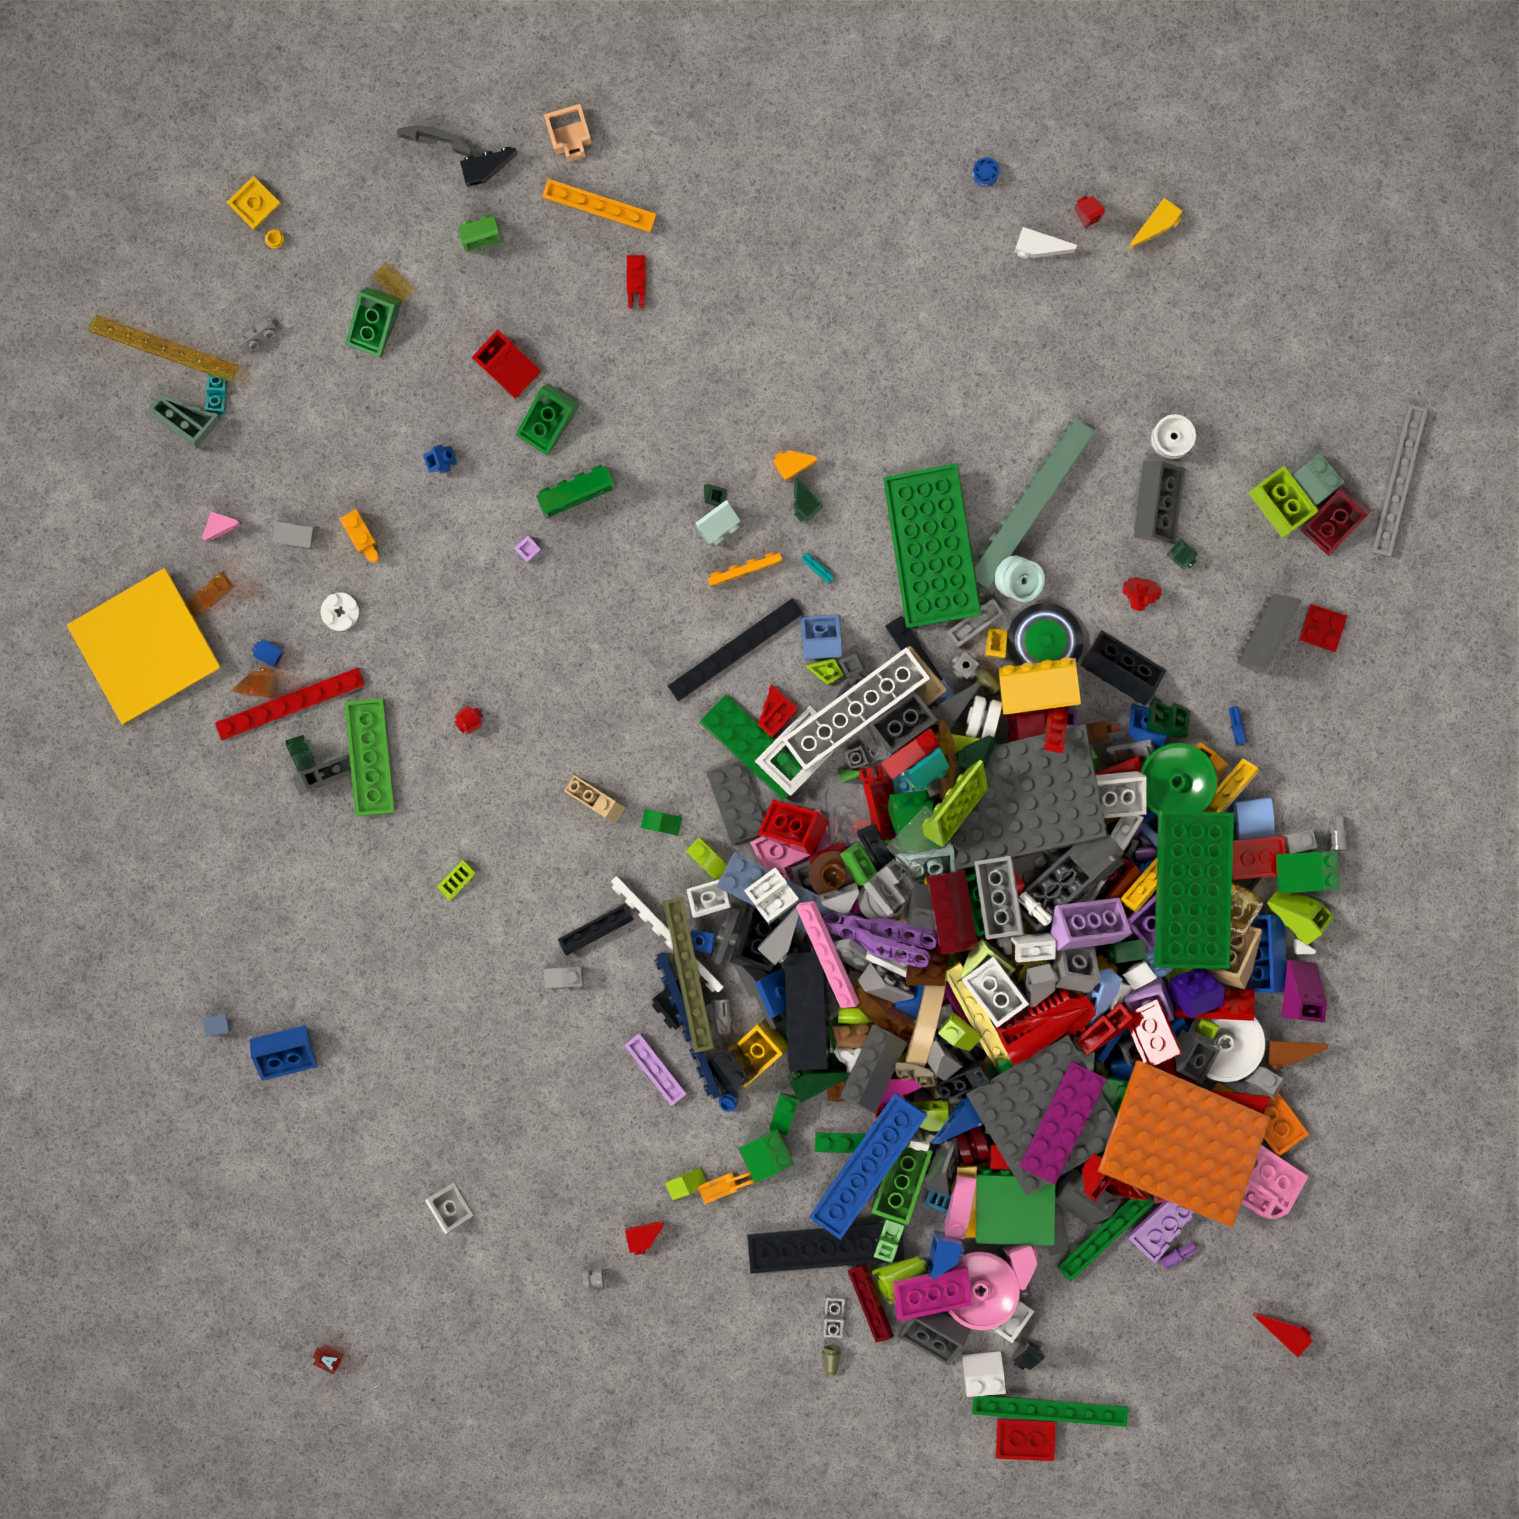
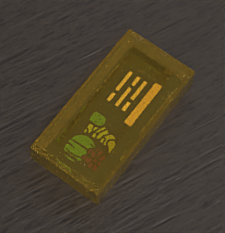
(392, 282)

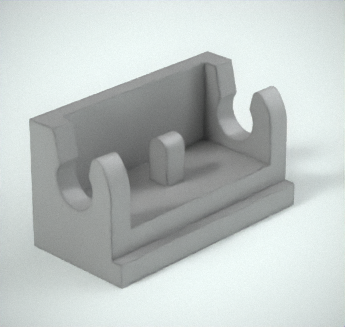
(293, 534)

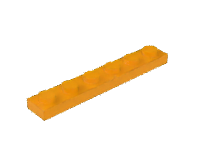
(599, 206)

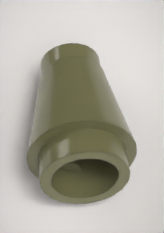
(987, 680)
(831, 1359)

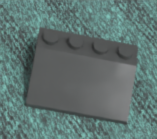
(1268, 632)

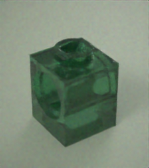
(1182, 555)

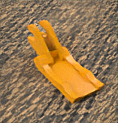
(722, 1186)

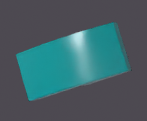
(216, 395)

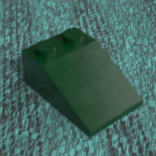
(814, 1081)

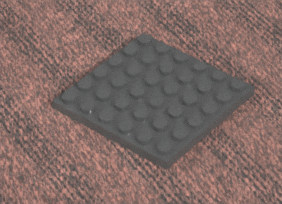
(1018, 1100)

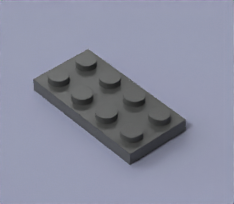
(736, 801)

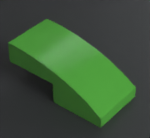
(889, 1240)

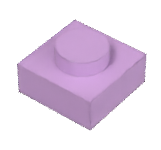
(527, 549)

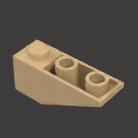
(594, 799)

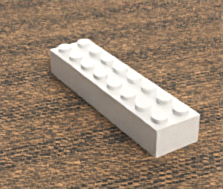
(855, 709)

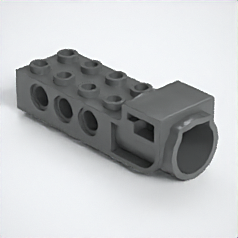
(1073, 877)

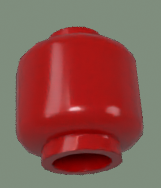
(468, 720)

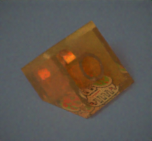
(259, 684)

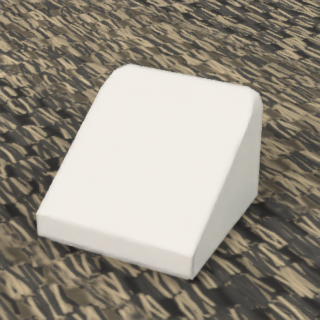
(1300, 948)

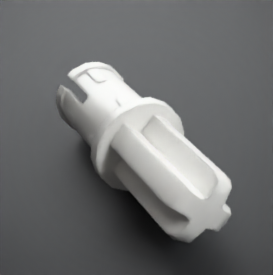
(1035, 908)

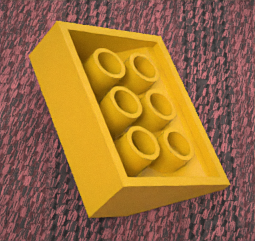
(1039, 685)

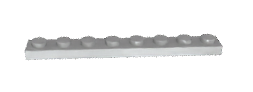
(1399, 480)

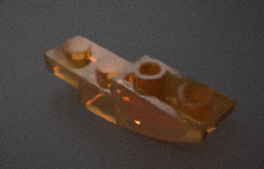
(883, 1014)

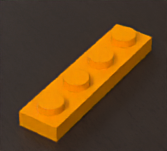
(752, 566)

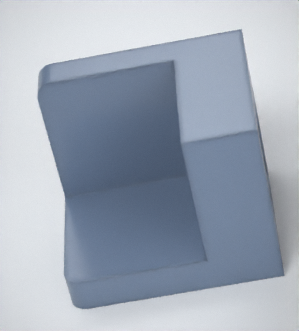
(216, 1025)

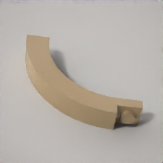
(925, 1025)

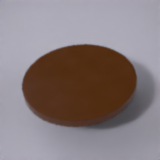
(829, 872)

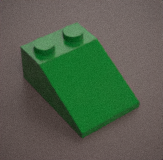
(372, 321)
(547, 418)
(905, 806)
(1307, 872)

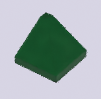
(714, 495)

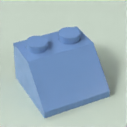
(821, 636)

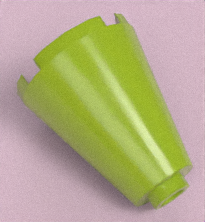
(898, 1271)

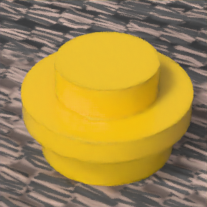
(274, 239)

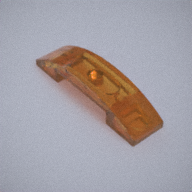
(210, 594)
(945, 735)

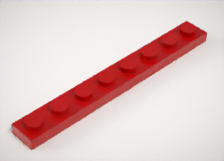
(290, 704)

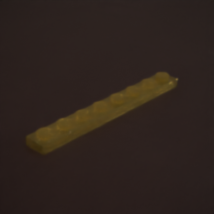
(163, 348)

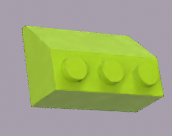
(1283, 501)

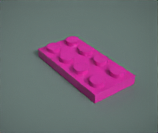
(927, 1296)

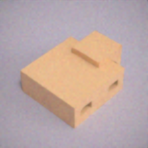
(569, 136)

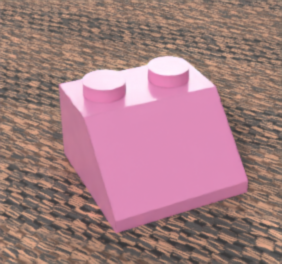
(1022, 1260)

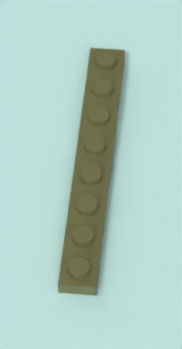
(688, 974)

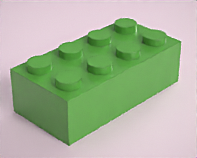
(901, 1185)

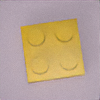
(253, 203)

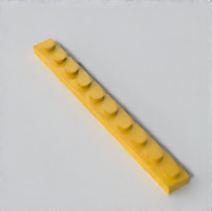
(1225, 795)

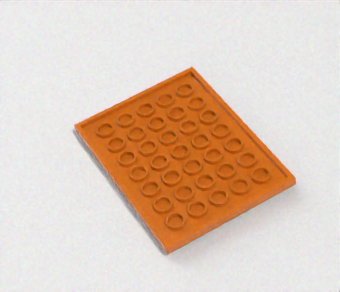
(1184, 1144)

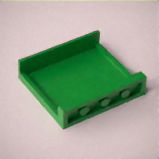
(1009, 1215)

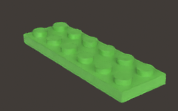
(369, 757)

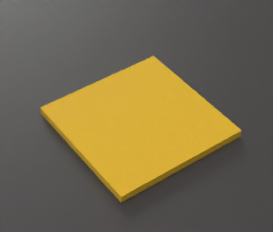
(144, 646)

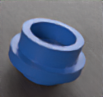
(728, 1102)

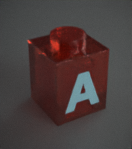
(327, 1359)

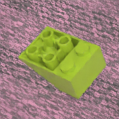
(1301, 914)

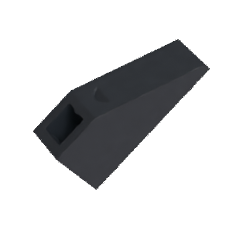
(482, 168)
(967, 1079)

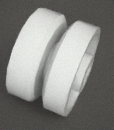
(1165, 445)
(982, 718)

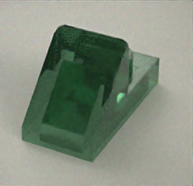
(301, 753)

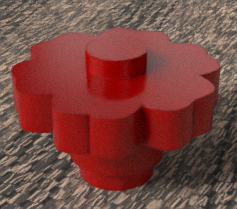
(1141, 592)

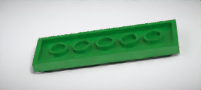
(747, 742)

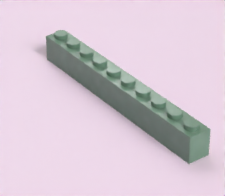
(1033, 501)

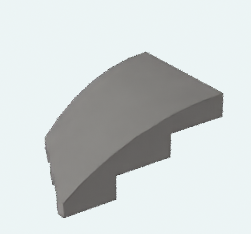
(891, 886)

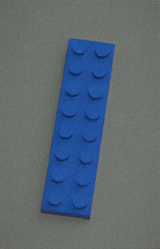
(868, 1165)

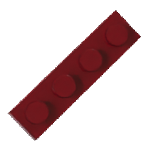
(870, 1303)

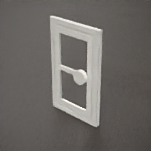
(764, 759)

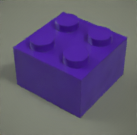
(1196, 992)

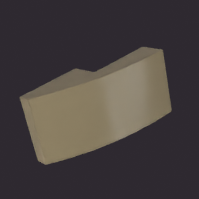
(921, 1075)

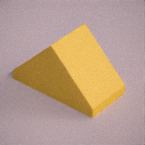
(996, 643)

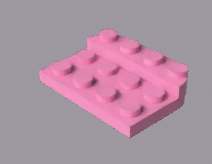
(783, 858)
(1272, 1186)

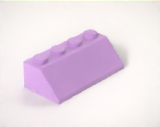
(1089, 924)

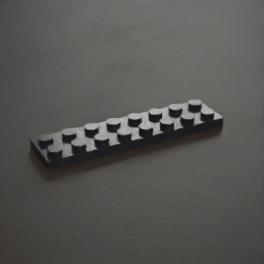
(816, 1248)

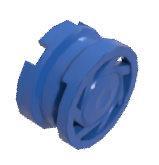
(985, 172)

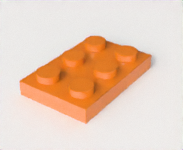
(1283, 1127)

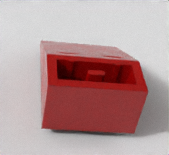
(506, 364)

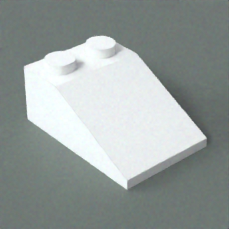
(995, 991)

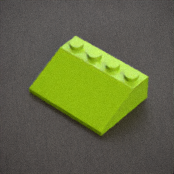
(957, 805)

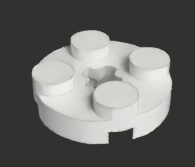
(350, 607)

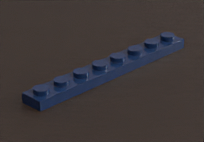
(676, 1000)

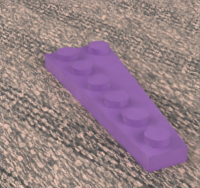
(1160, 1229)

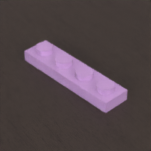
(655, 1069)

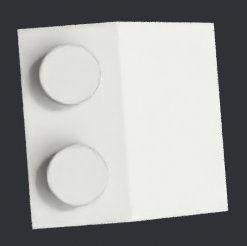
(707, 899)
(983, 1374)

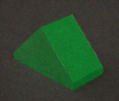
(661, 822)

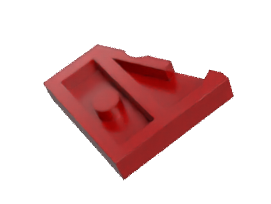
(776, 712)

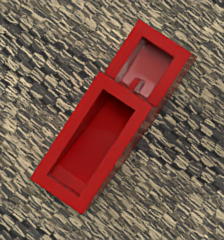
(1105, 1029)

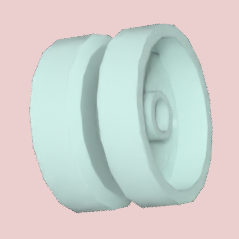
(1019, 578)

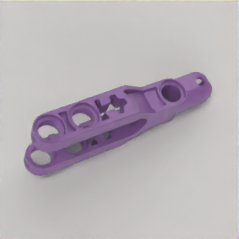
(876, 933)

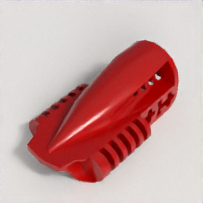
(1048, 1022)

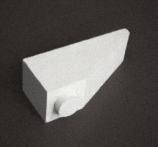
(1036, 244)

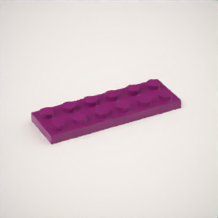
(1063, 1122)

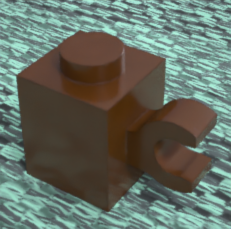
(1099, 731)

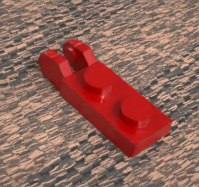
(636, 278)

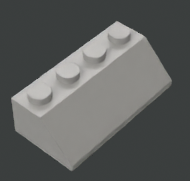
(999, 897)

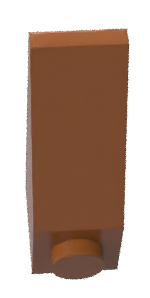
(1287, 1053)

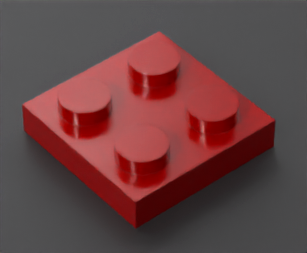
(1322, 628)

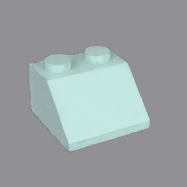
(718, 523)

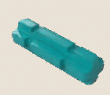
(817, 567)

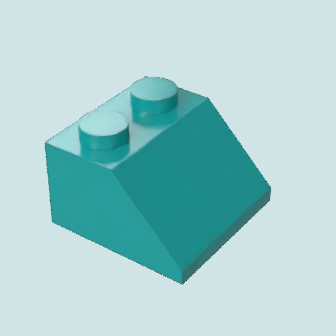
(927, 769)

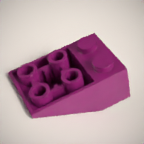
(1303, 992)

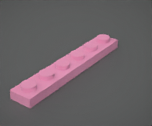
(827, 954)

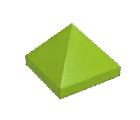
(1207, 1028)

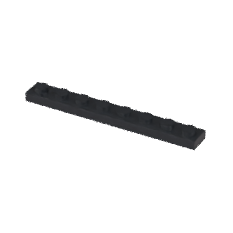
(735, 649)

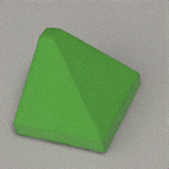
(846, 775)

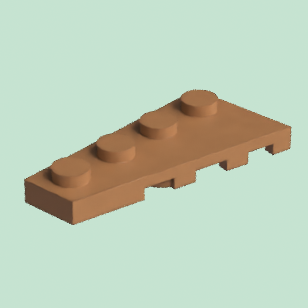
(855, 1035)

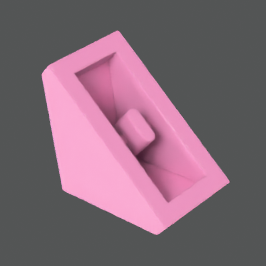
(218, 525)

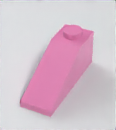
(960, 1207)

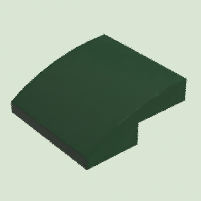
(1168, 720)

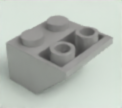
(885, 984)

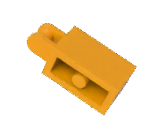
(360, 535)

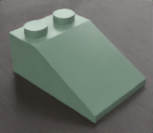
(1317, 479)

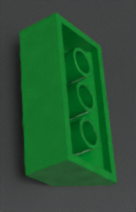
(575, 492)

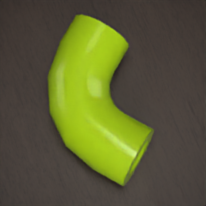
(852, 1015)

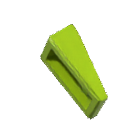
(467, 868)

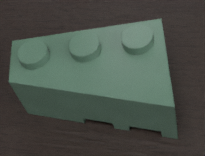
(183, 420)

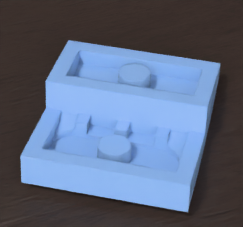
(1254, 819)

